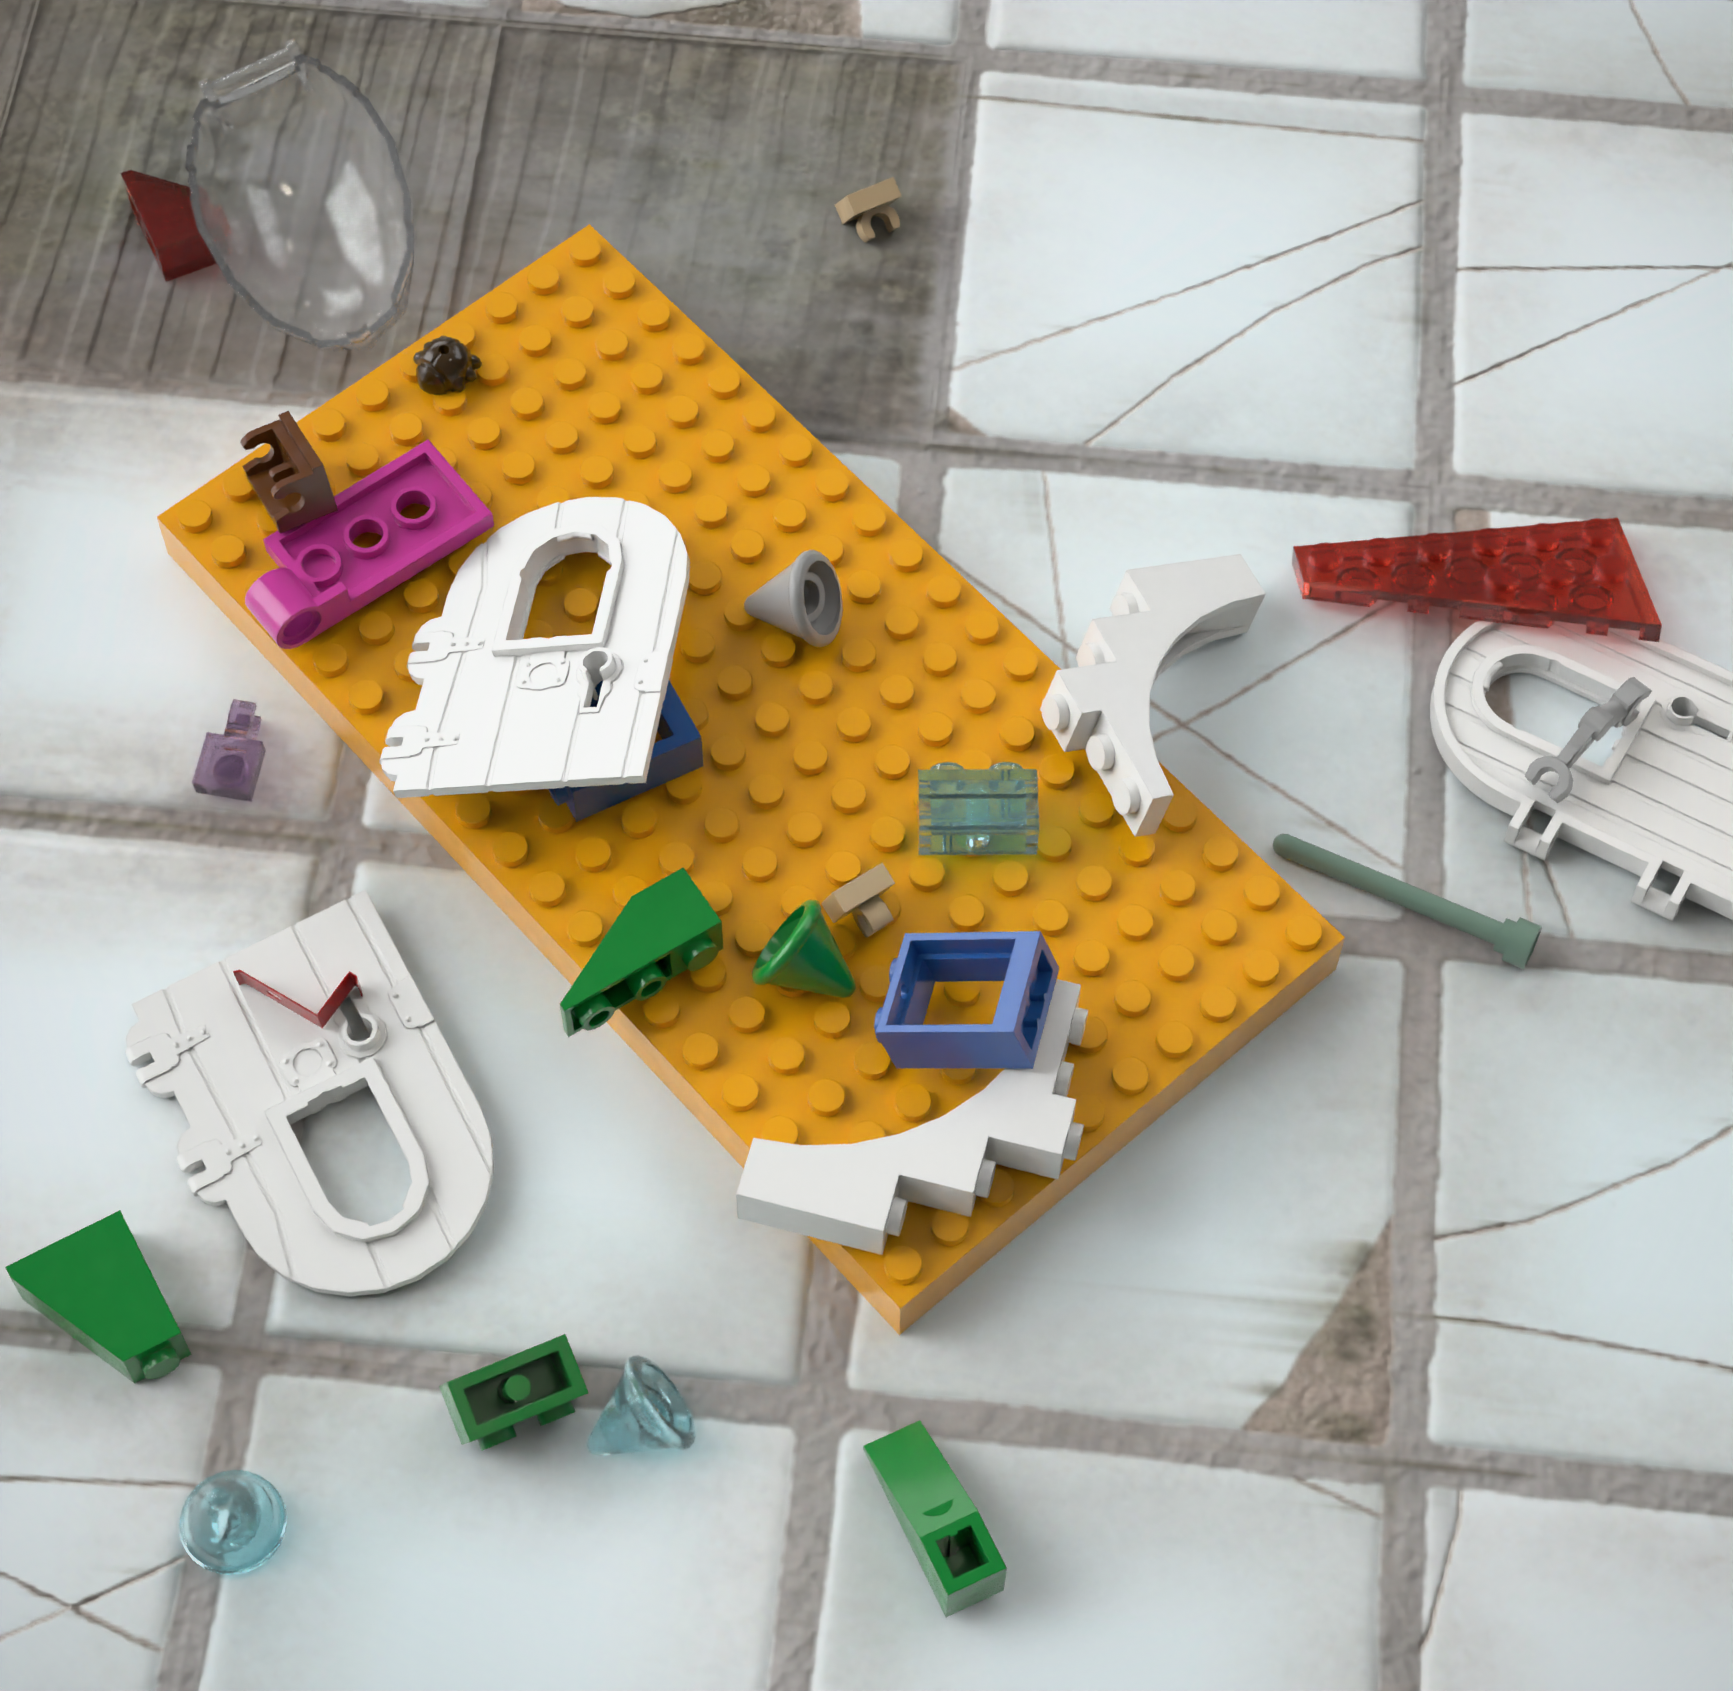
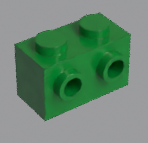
(514, 1389)

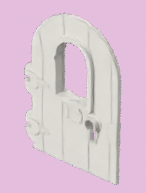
(519, 709)
(257, 1067)

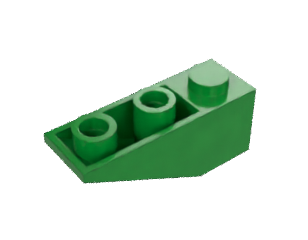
(649, 943)
(937, 1518)

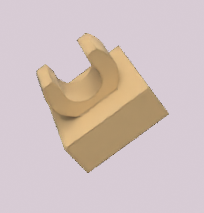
(869, 203)
(863, 901)

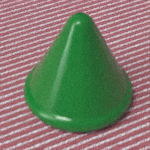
(805, 956)

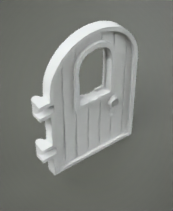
(1657, 797)

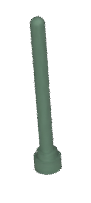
(1509, 938)

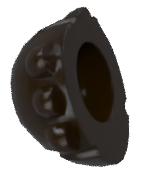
(445, 366)

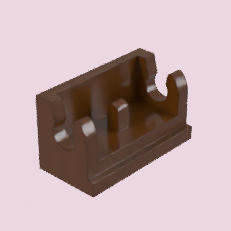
(290, 476)

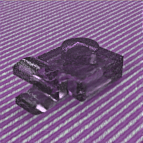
(232, 761)

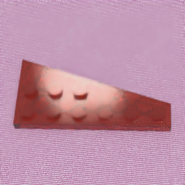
(1492, 575)

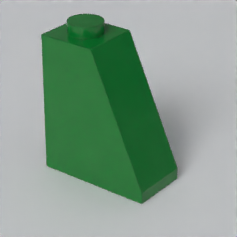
(104, 1298)

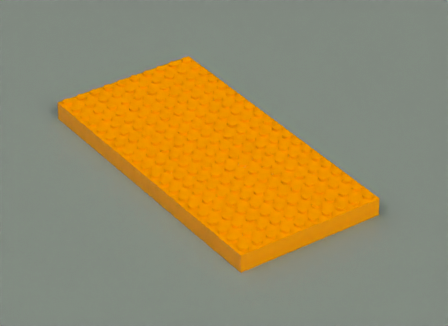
(804, 749)

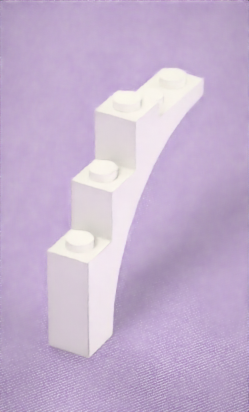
(1106, 699)
(863, 1188)

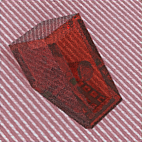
(167, 224)

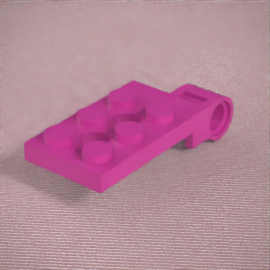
(330, 578)

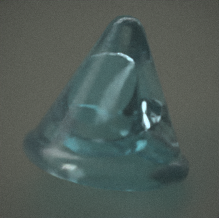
(643, 1413)
(233, 1522)

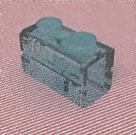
(977, 810)

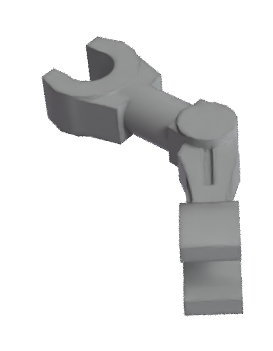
(1593, 726)

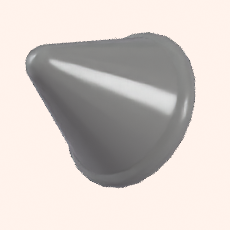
(802, 600)

